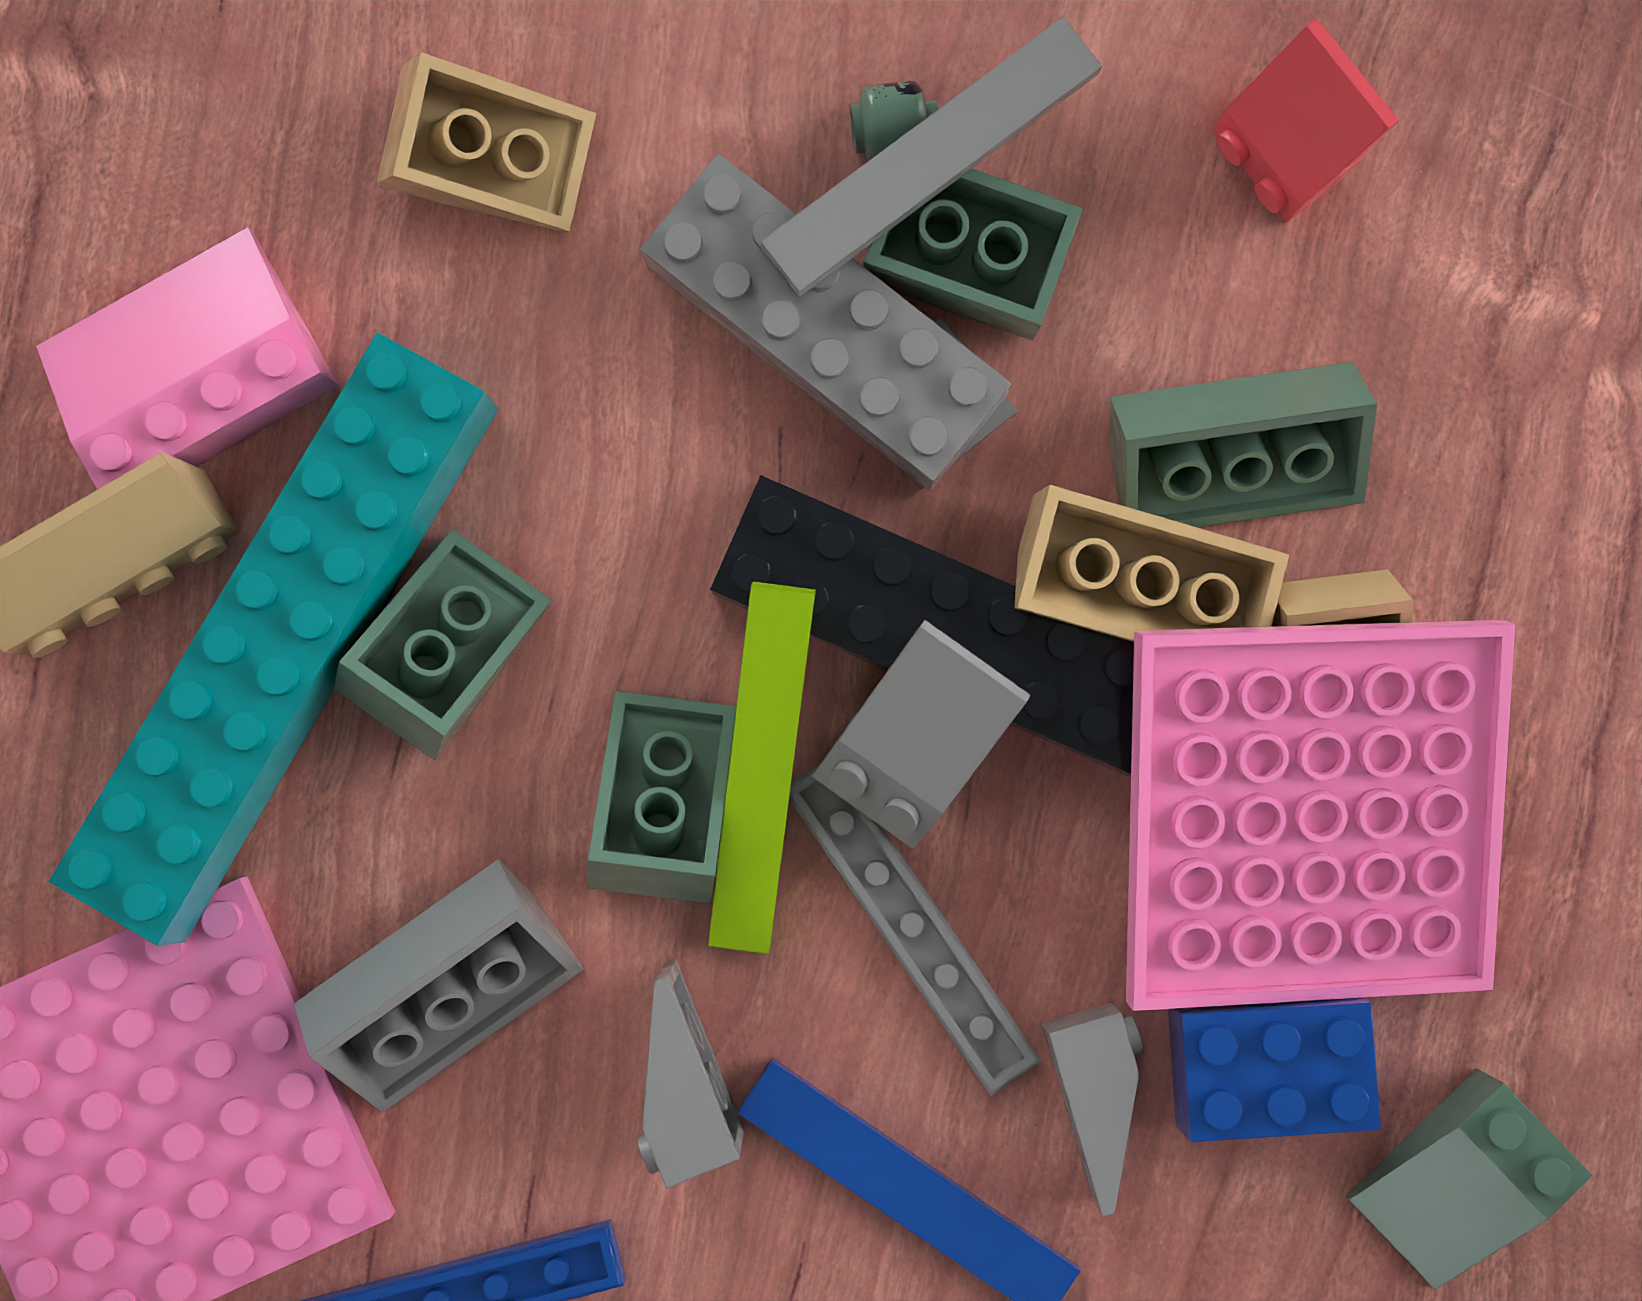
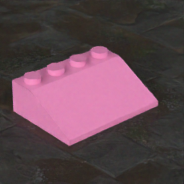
(185, 363)

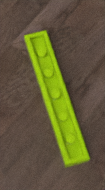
(761, 766)

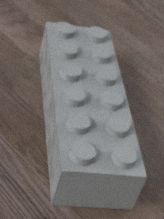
(840, 342)

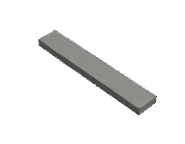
(931, 156)
(916, 934)

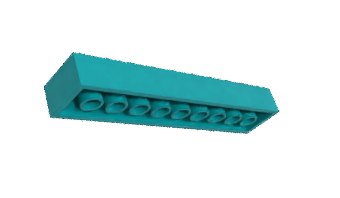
(275, 644)

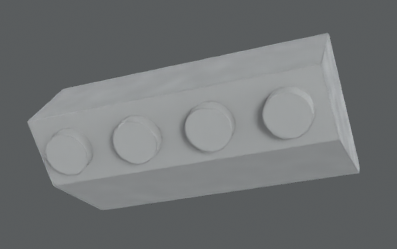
(436, 988)

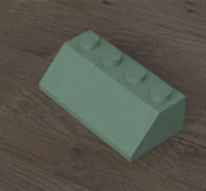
(1245, 446)

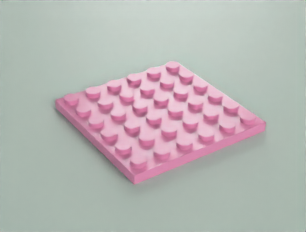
(1316, 811)
(170, 1120)

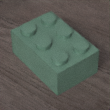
(980, 252)

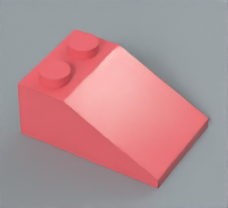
(1303, 123)

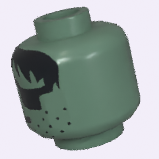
(887, 114)

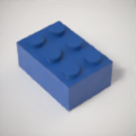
(1274, 1069)

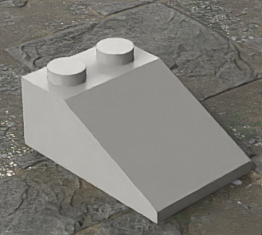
(920, 735)
(687, 1105)

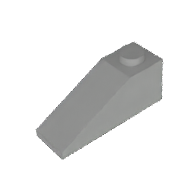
(1099, 1086)

